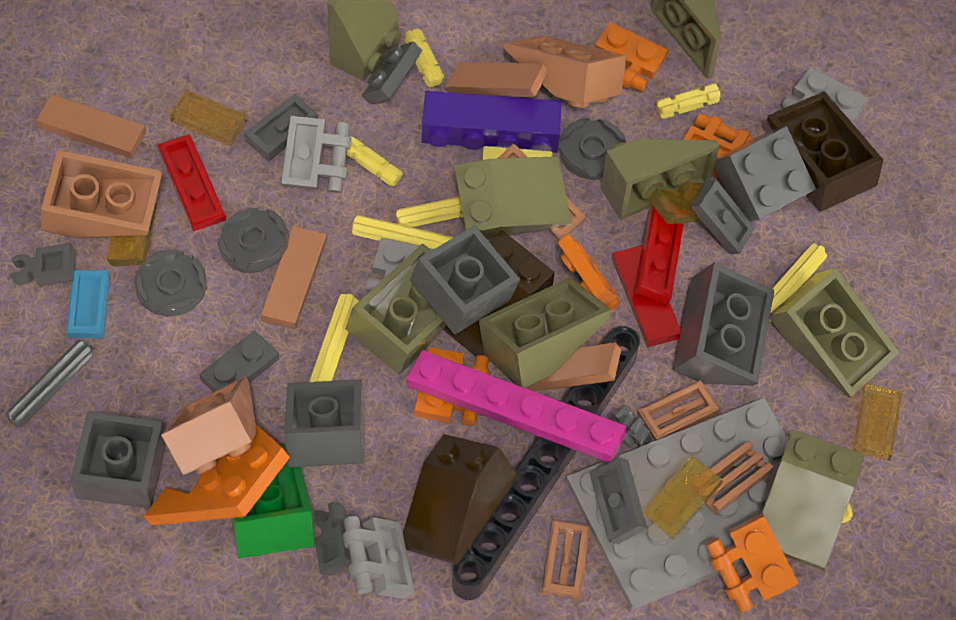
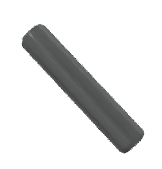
(49, 383)

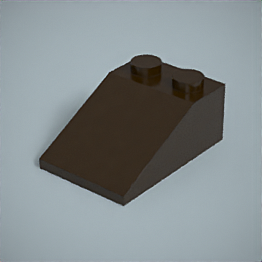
(831, 149)
(533, 278)
(456, 497)

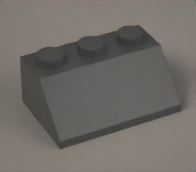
(724, 328)

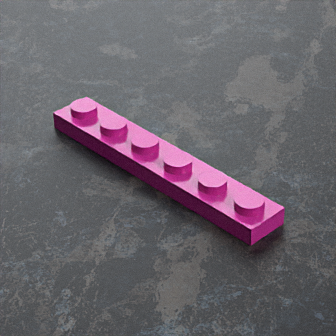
(516, 406)

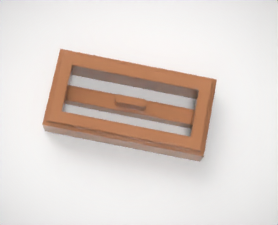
(686, 422)
(754, 459)
(561, 588)

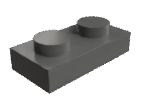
(387, 78)
(271, 133)
(722, 217)
(246, 358)
(618, 500)

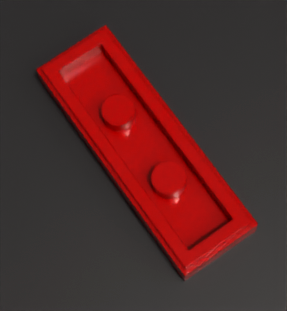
(191, 182)
(658, 258)
(654, 318)

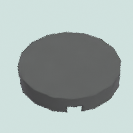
(582, 153)
(253, 240)
(170, 294)

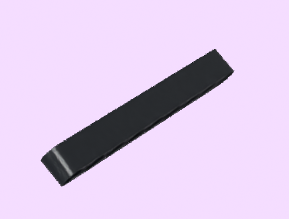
(538, 474)

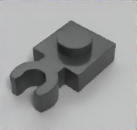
(49, 266)
(635, 431)
(330, 546)

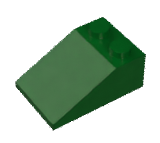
(278, 519)

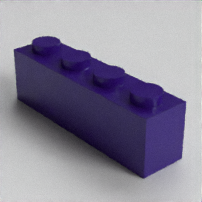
(490, 121)

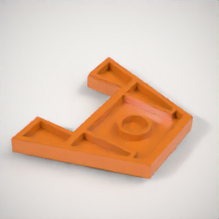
(226, 488)

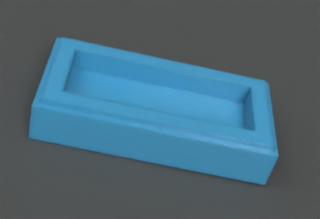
(88, 304)

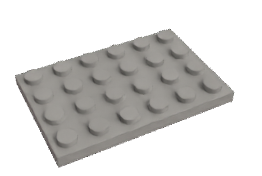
(652, 562)

